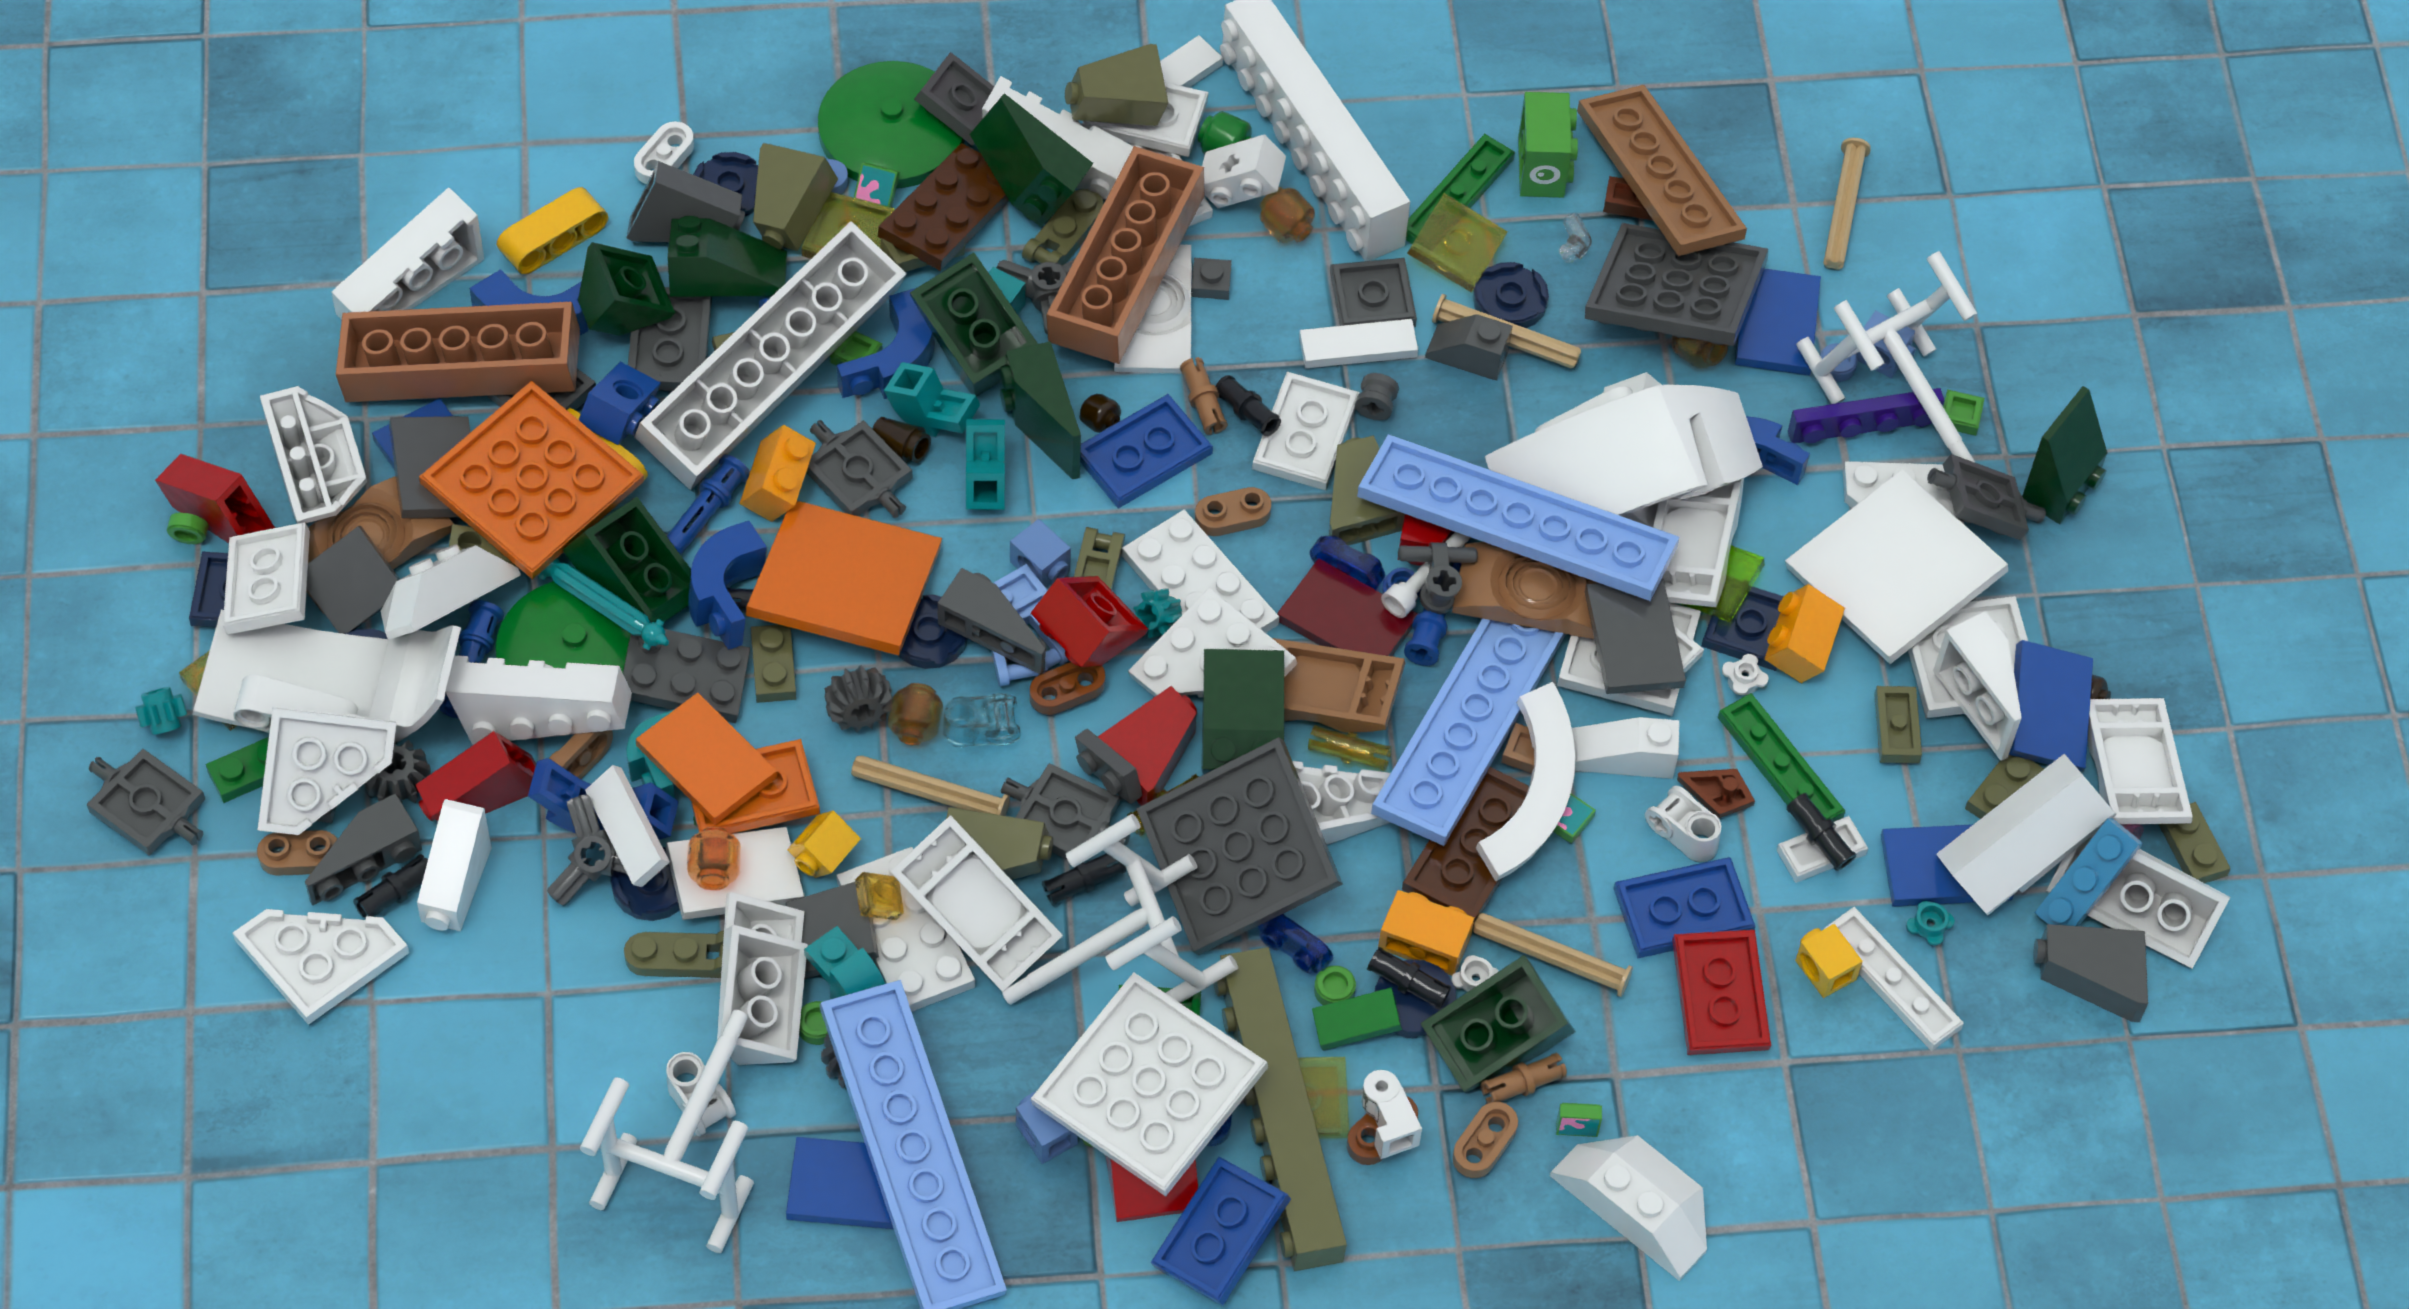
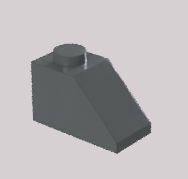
(1472, 345)

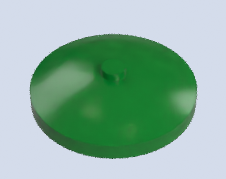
(877, 121)
(559, 630)

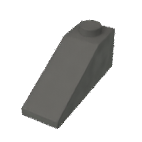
(984, 615)

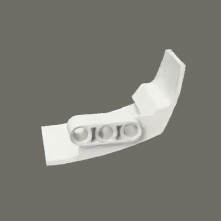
(1637, 447)
(325, 674)

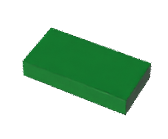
(1357, 1019)

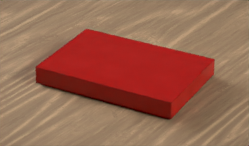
(1721, 992)

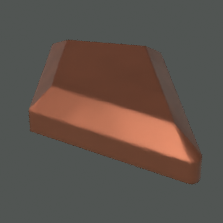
(1718, 790)

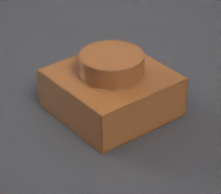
(1519, 749)

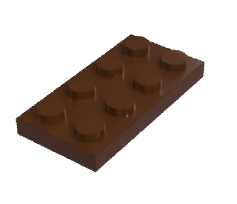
(945, 209)
(1456, 871)

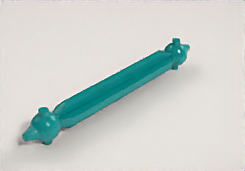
(606, 603)

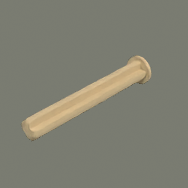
(1854, 153)
(1521, 337)
(928, 787)
(1553, 952)

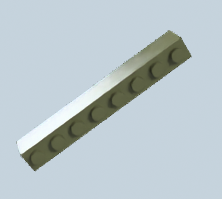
(1282, 1113)

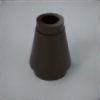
(905, 439)

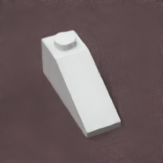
(1628, 747)

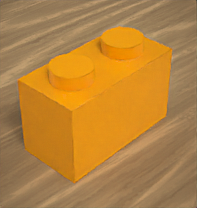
(777, 473)
(1804, 633)
(1426, 931)

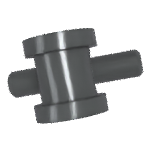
(1442, 580)

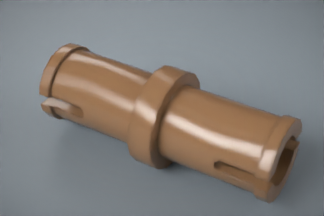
(1203, 396)
(1524, 1079)

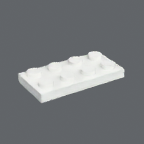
(1188, 563)
(915, 945)

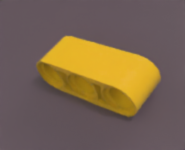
(552, 230)

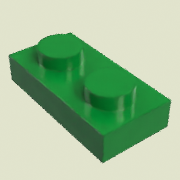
(239, 771)

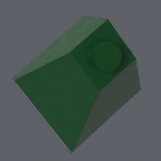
(621, 291)

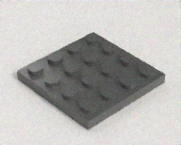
(1683, 295)
(1250, 842)

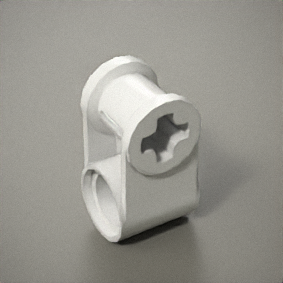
(1680, 819)
(719, 1104)

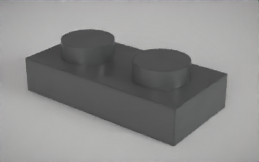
(1106, 764)

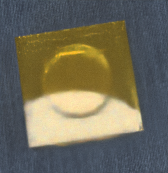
(879, 896)

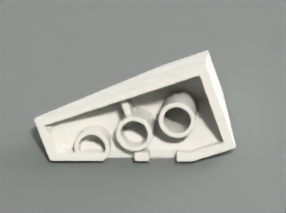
(1342, 799)

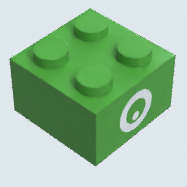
(1546, 144)

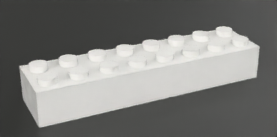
(1315, 127)
(769, 355)

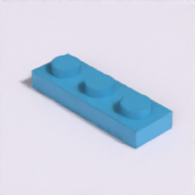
(2089, 875)

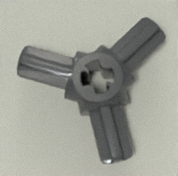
(1041, 282)
(580, 869)

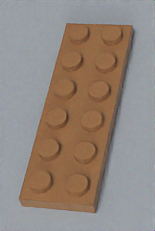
(1661, 170)

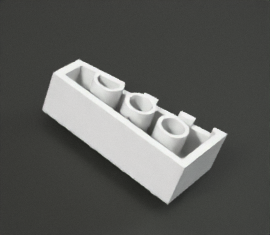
(1097, 145)
(416, 261)
(536, 698)

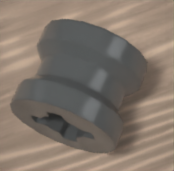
(1376, 396)

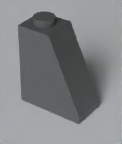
(680, 194)
(2096, 966)

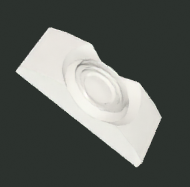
(1165, 330)
(1705, 539)
(2137, 761)
(976, 903)

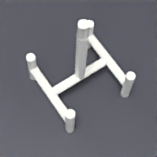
(1907, 316)
(1154, 943)
(717, 1180)

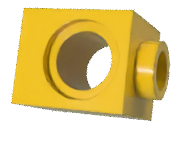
(823, 844)
(1828, 960)

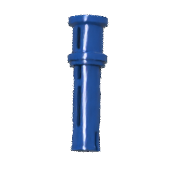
(718, 496)
(1428, 631)
(476, 638)

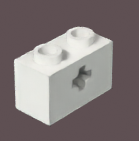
(1242, 171)

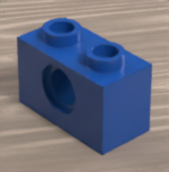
(620, 403)

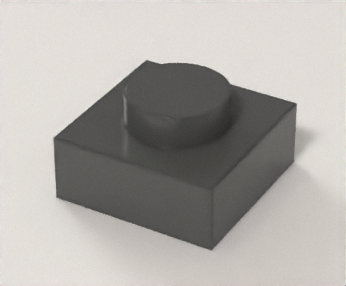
(1211, 278)

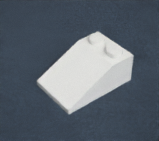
(1981, 679)

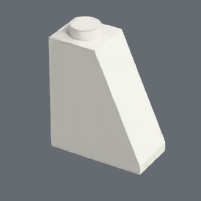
(454, 865)

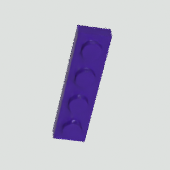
(1858, 417)

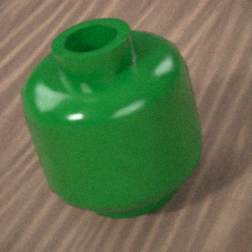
(1222, 131)

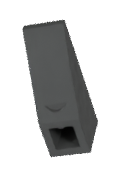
(369, 844)

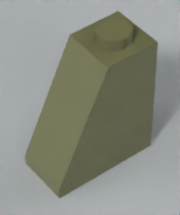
(1120, 89)
(790, 194)
(1351, 516)
(1011, 842)

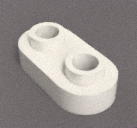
(660, 149)

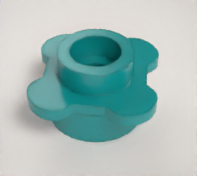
(1930, 912)

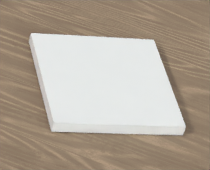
(1897, 565)
(1149, 1083)

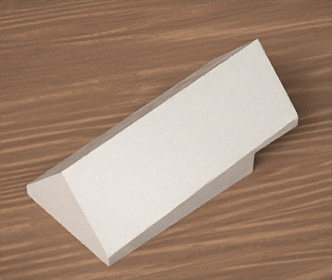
(2026, 835)
(2161, 901)
(762, 978)

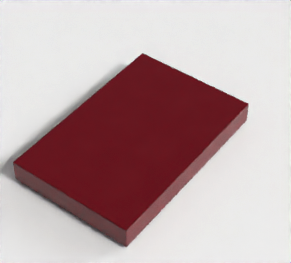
(1343, 613)

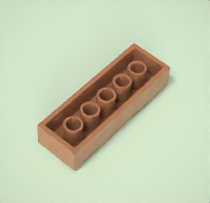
(1125, 255)
(457, 351)

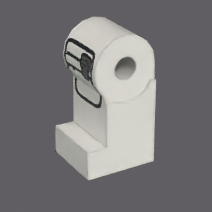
(1393, 1113)

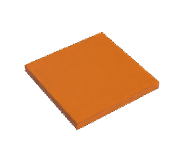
(531, 479)
(844, 577)

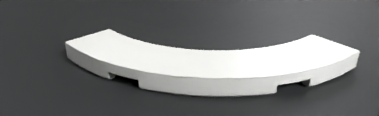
(1548, 788)

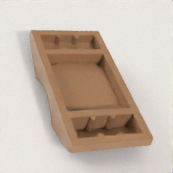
(381, 519)
(1523, 592)
(1340, 687)

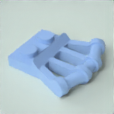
(1024, 593)

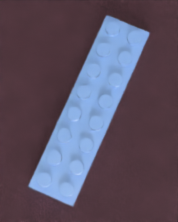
(1518, 517)
(1465, 728)
(912, 1148)

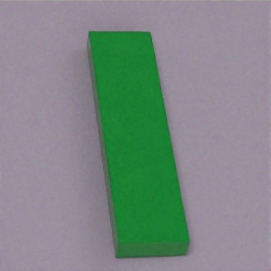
(1465, 181)
(1776, 756)

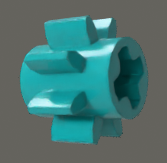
(1158, 611)
(161, 710)

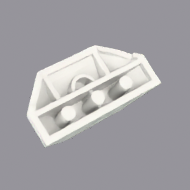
(313, 453)
(442, 587)
(1640, 1198)

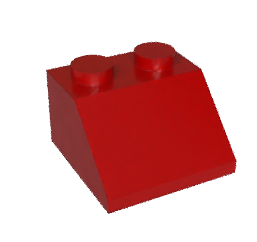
(1087, 620)
(1138, 1200)

